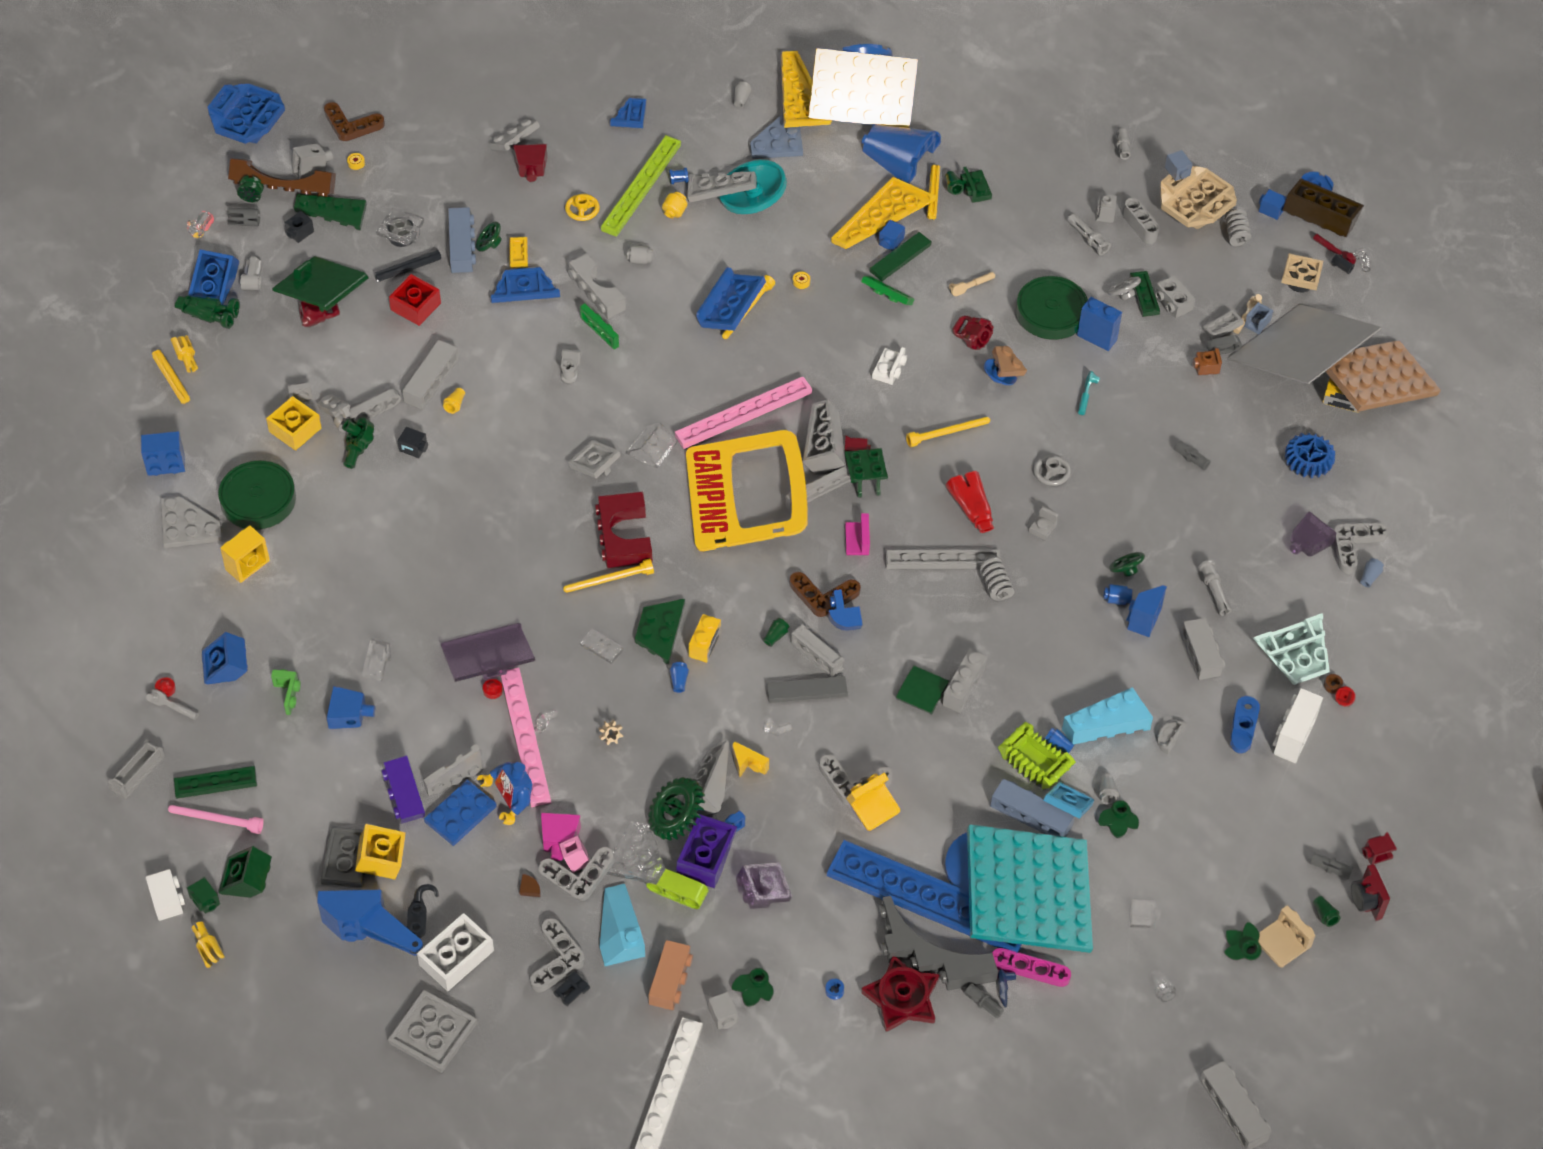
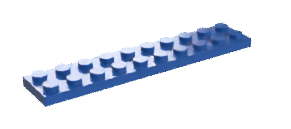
(907, 887)

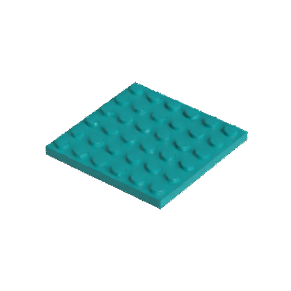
(1029, 889)

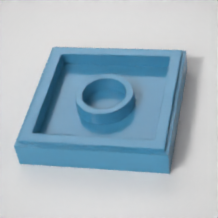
(1069, 800)

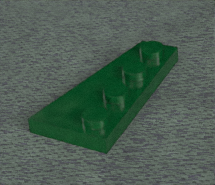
(341, 210)

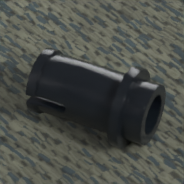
(1342, 263)

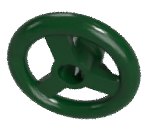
(489, 237)
(1128, 563)

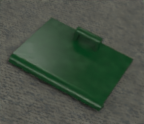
(321, 282)

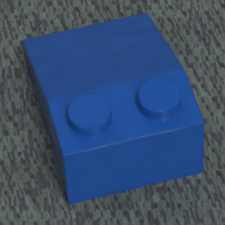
(213, 275)

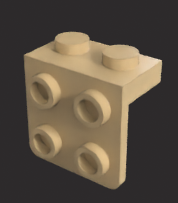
(1286, 937)

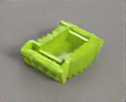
(1034, 756)

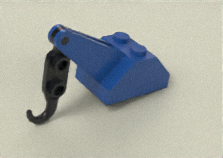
(362, 914)

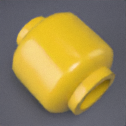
(674, 205)

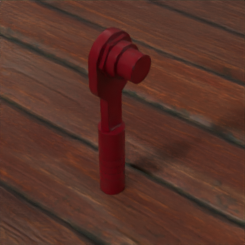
(1348, 256)

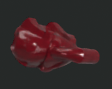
(311, 315)
(975, 333)

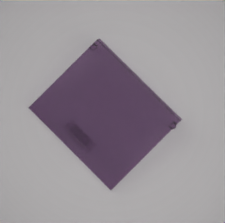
(487, 653)

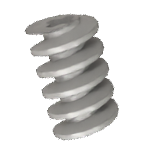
(1237, 226)
(996, 579)

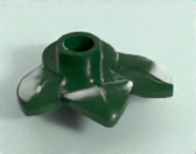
(1118, 821)
(1242, 941)
(752, 989)

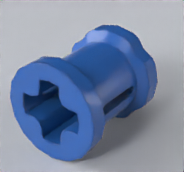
(678, 176)

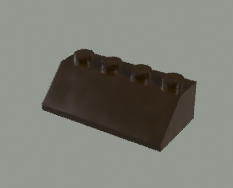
(1322, 207)

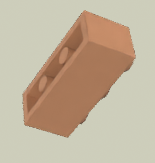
(670, 975)

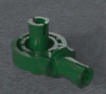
(358, 438)

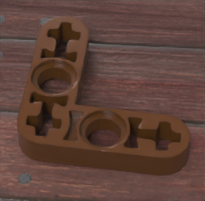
(350, 128)
(823, 599)

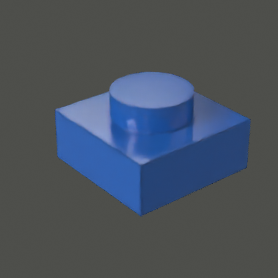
(736, 819)

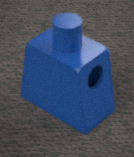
(347, 709)

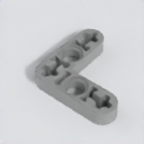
(1348, 540)
(848, 784)
(577, 882)
(564, 955)

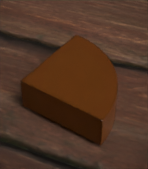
(529, 886)

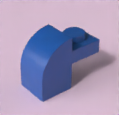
(842, 617)

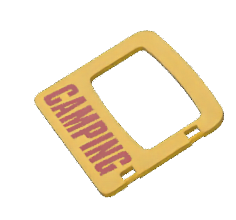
(713, 494)

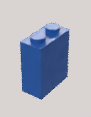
(1099, 323)

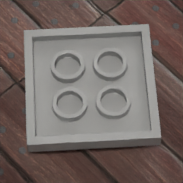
(432, 1031)

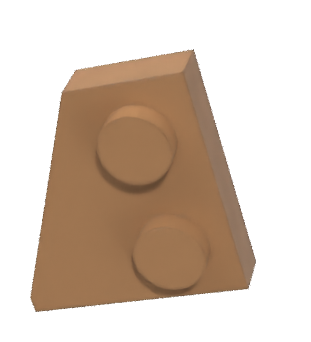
(1007, 362)

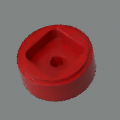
(166, 686)
(492, 689)
(1345, 696)

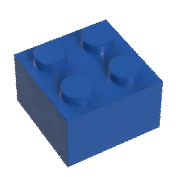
(163, 453)

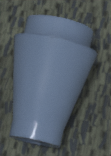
(1372, 570)

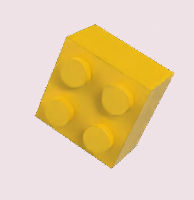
(294, 423)
(244, 554)
(380, 851)

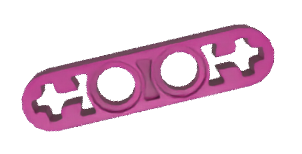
(1029, 971)

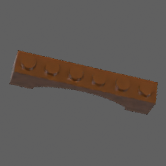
(320, 181)

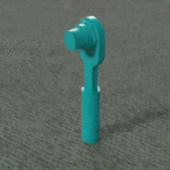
(1091, 377)

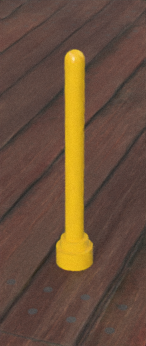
(770, 283)
(914, 439)
(644, 568)

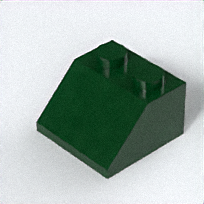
(245, 873)

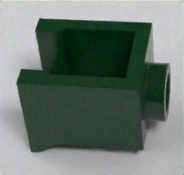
(203, 895)

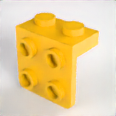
(873, 802)

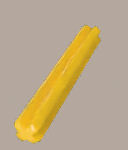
(933, 189)
(170, 376)

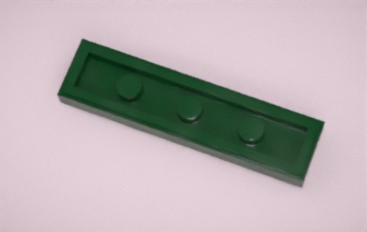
(900, 256)
(215, 782)

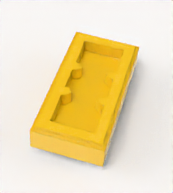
(518, 252)

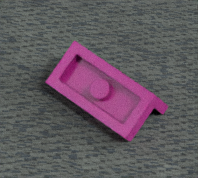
(858, 536)

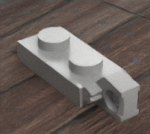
(334, 406)

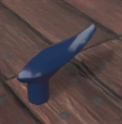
(1003, 986)

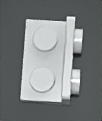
(889, 365)

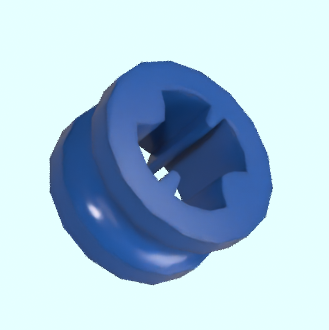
(834, 982)

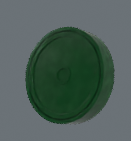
(1050, 307)
(257, 494)

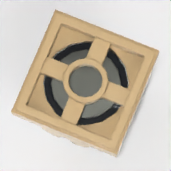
(1302, 273)

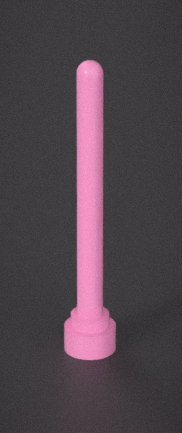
(254, 824)

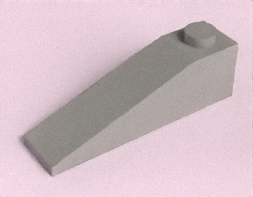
(712, 779)

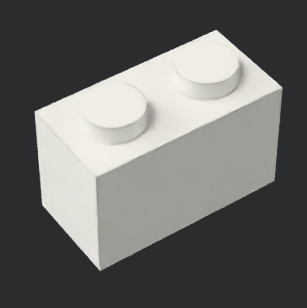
(164, 894)

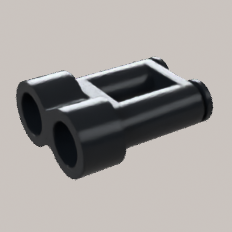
(577, 983)

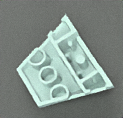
(1298, 649)

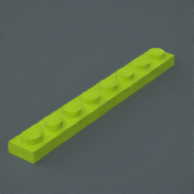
(640, 186)

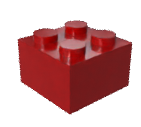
(415, 300)

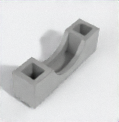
(608, 300)

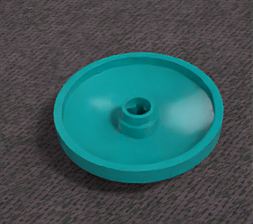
(769, 188)

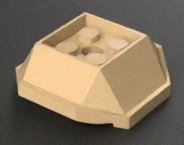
(1198, 198)

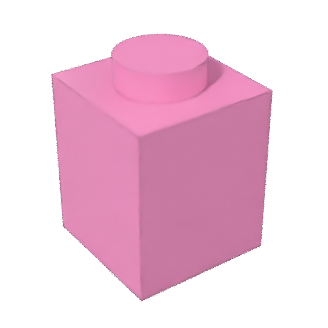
(575, 854)

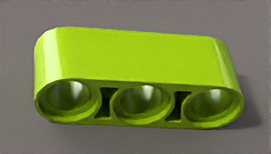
(680, 889)

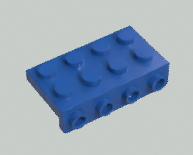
(729, 300)

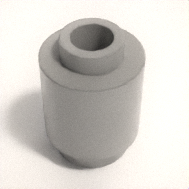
(640, 255)

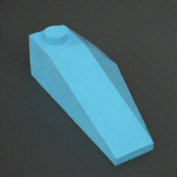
(620, 930)

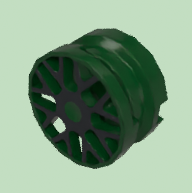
(250, 189)

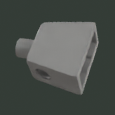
(309, 159)

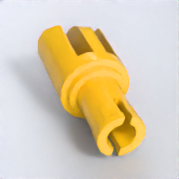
(185, 352)
(207, 945)

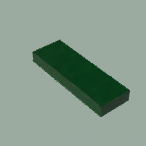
(1145, 295)

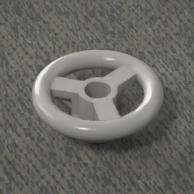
(1125, 288)
(1053, 467)

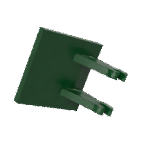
(866, 465)

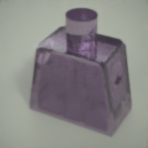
(1311, 536)

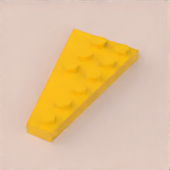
(796, 92)
(891, 202)

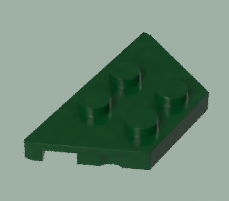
(660, 627)

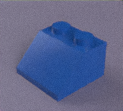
(1146, 610)
(224, 659)

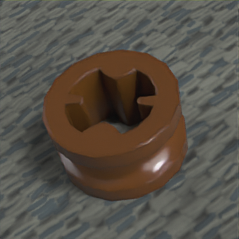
(1329, 680)

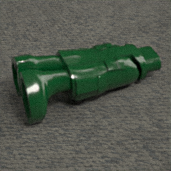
(208, 309)

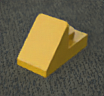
(746, 758)

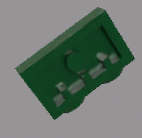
(975, 185)

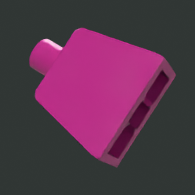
(558, 829)

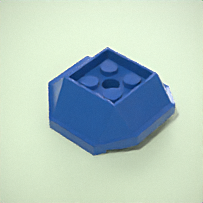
(245, 112)

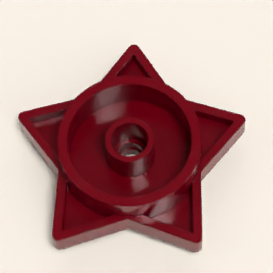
(903, 995)

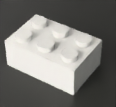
(1297, 725)
(455, 952)

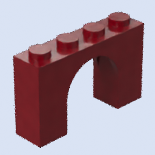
(612, 510)

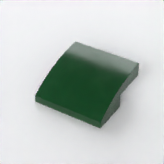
(922, 689)

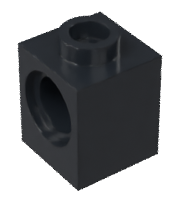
(299, 227)

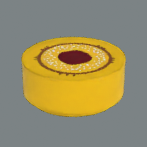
(356, 161)
(801, 280)

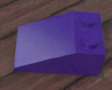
(706, 850)

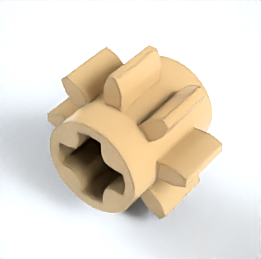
(605, 732)

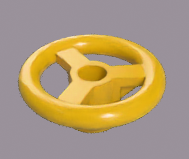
(582, 203)

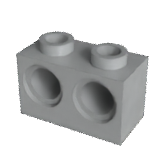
(1174, 296)

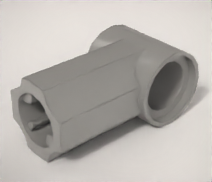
(252, 275)

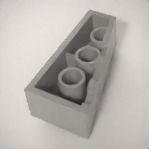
(824, 439)

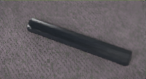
(407, 265)

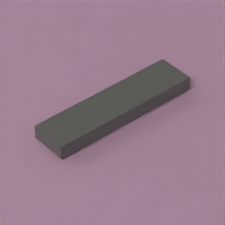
(807, 689)

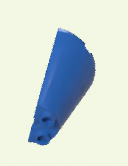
(899, 148)

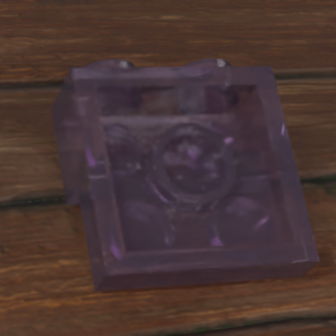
(763, 885)

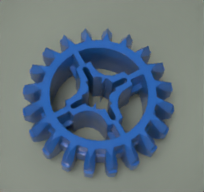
(1321, 457)

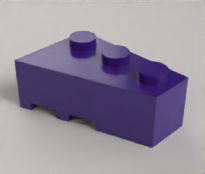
(403, 790)

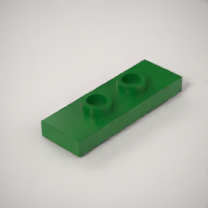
(882, 288)
(596, 323)

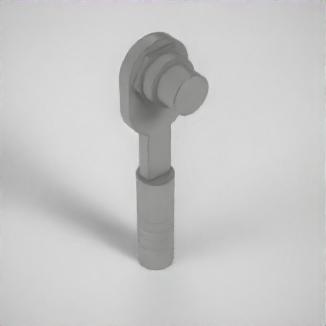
(160, 698)

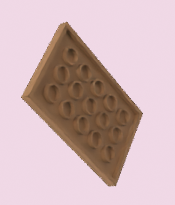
(1381, 376)

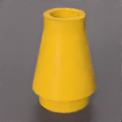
(453, 401)

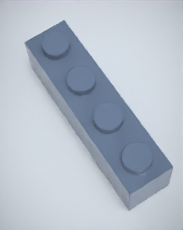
(461, 240)
(1031, 809)

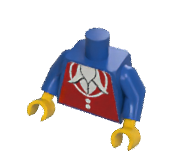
(513, 785)

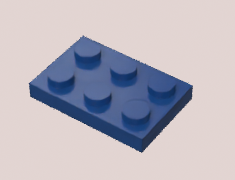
(460, 812)

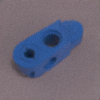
(1241, 737)

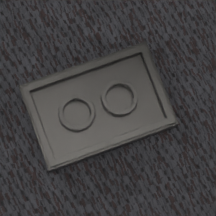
(341, 858)

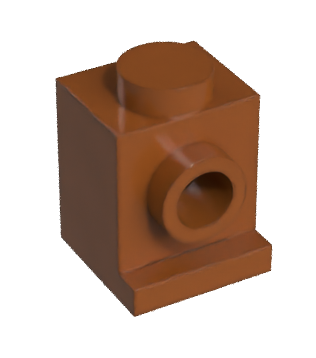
(1208, 362)

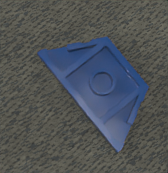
(524, 285)

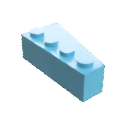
(1107, 718)

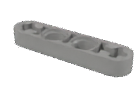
(383, 401)

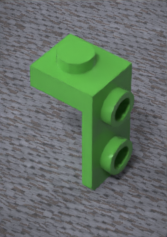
(287, 679)

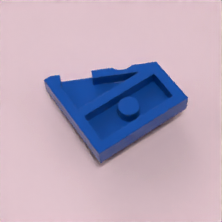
(631, 114)

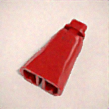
(972, 499)

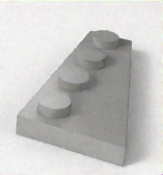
(713, 186)

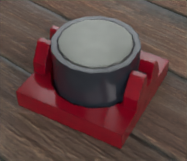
(1370, 893)

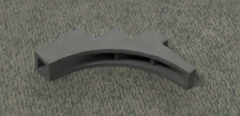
(954, 968)

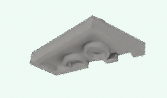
(513, 134)
(461, 769)

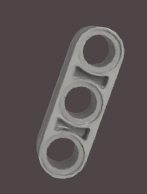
(1141, 220)

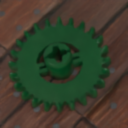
(681, 811)

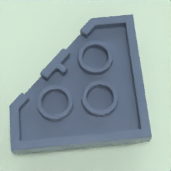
(777, 141)

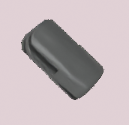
(243, 216)

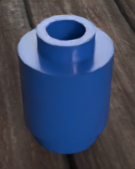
(1117, 594)

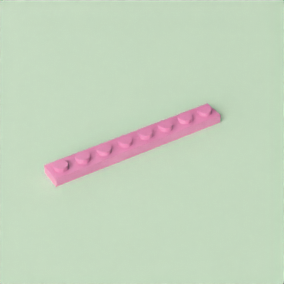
(743, 412)
(525, 736)

